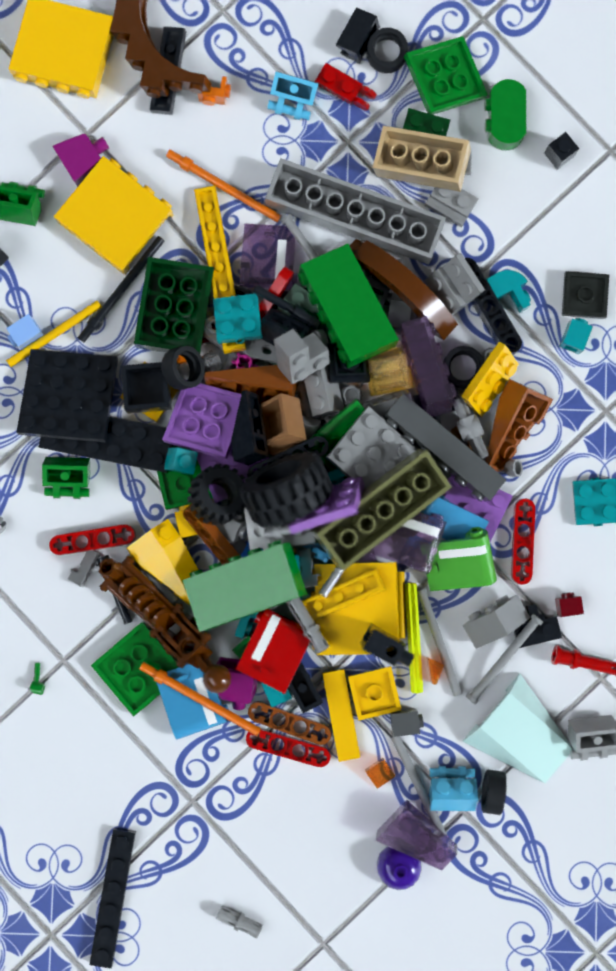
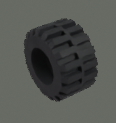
(205, 506)

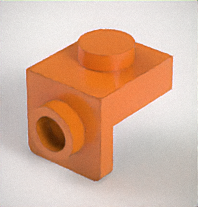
(216, 95)

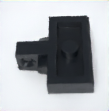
(546, 632)

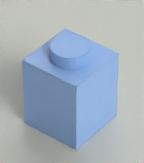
(24, 332)

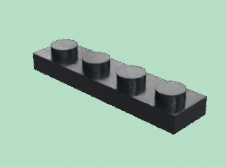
(171, 49)

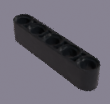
(497, 314)

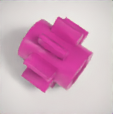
(244, 358)

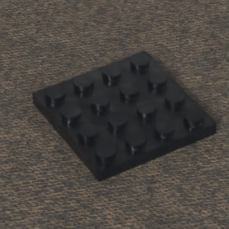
(67, 395)

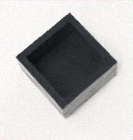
(145, 388)

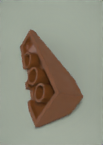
(262, 380)
(515, 416)

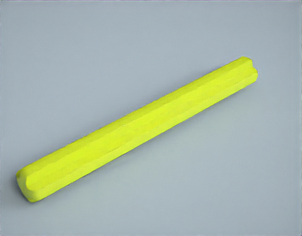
(413, 634)

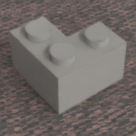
(300, 356)
(496, 621)

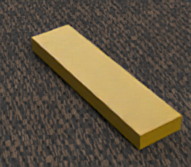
(345, 594)
(341, 715)

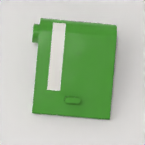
(463, 562)

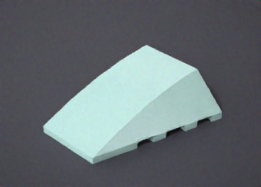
(522, 734)

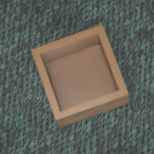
(283, 422)

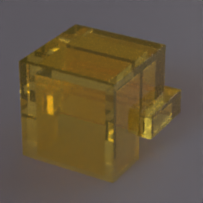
(389, 372)

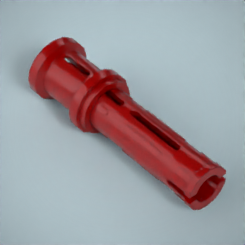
(575, 659)

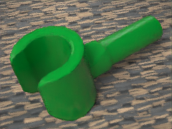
(36, 686)

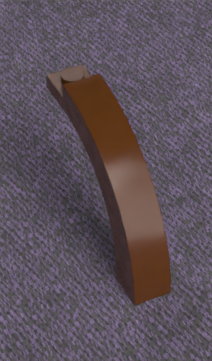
(405, 285)

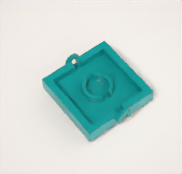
(237, 318)
(594, 501)

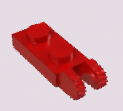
(344, 86)

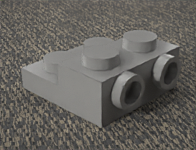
(455, 284)

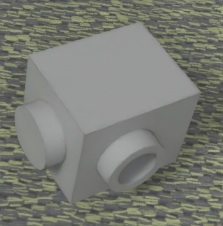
(234, 529)

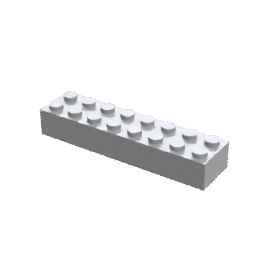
(354, 211)

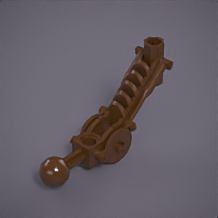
(142, 597)

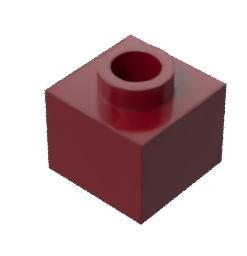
(569, 605)

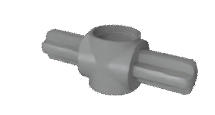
(470, 428)

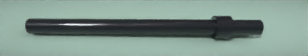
(95, 322)

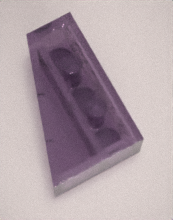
(417, 836)

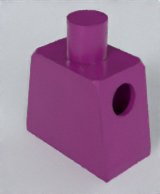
(80, 155)
(242, 686)

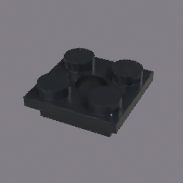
(341, 373)

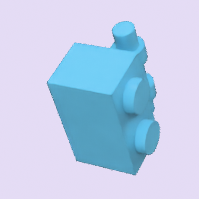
(294, 89)
(453, 793)

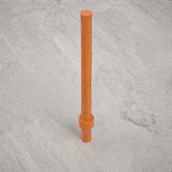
(188, 165)
(161, 676)

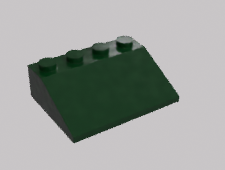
(173, 305)

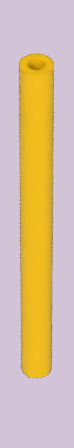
(48, 337)

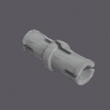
(239, 921)

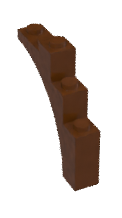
(158, 74)

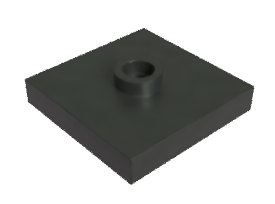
(585, 295)

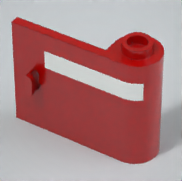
(274, 650)

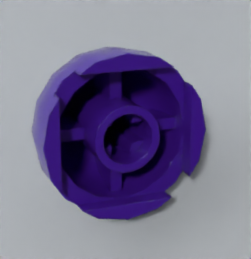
(398, 869)

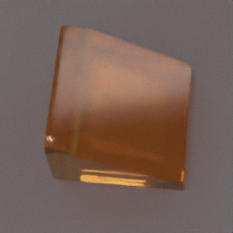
(434, 669)
(380, 773)

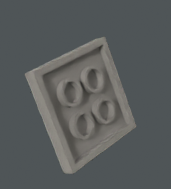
(369, 448)

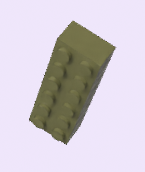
(383, 509)

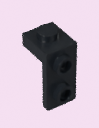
(380, 289)

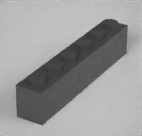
(444, 448)

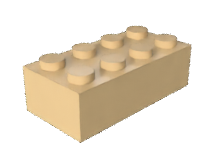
(422, 158)

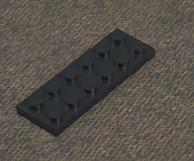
(126, 444)

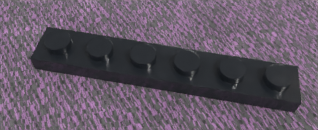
(112, 898)

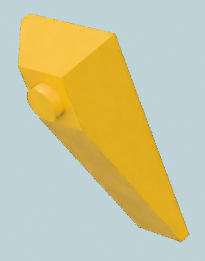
(164, 557)

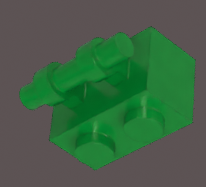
(20, 203)
(66, 473)

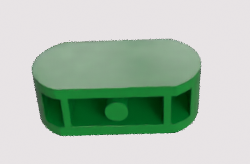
(506, 114)

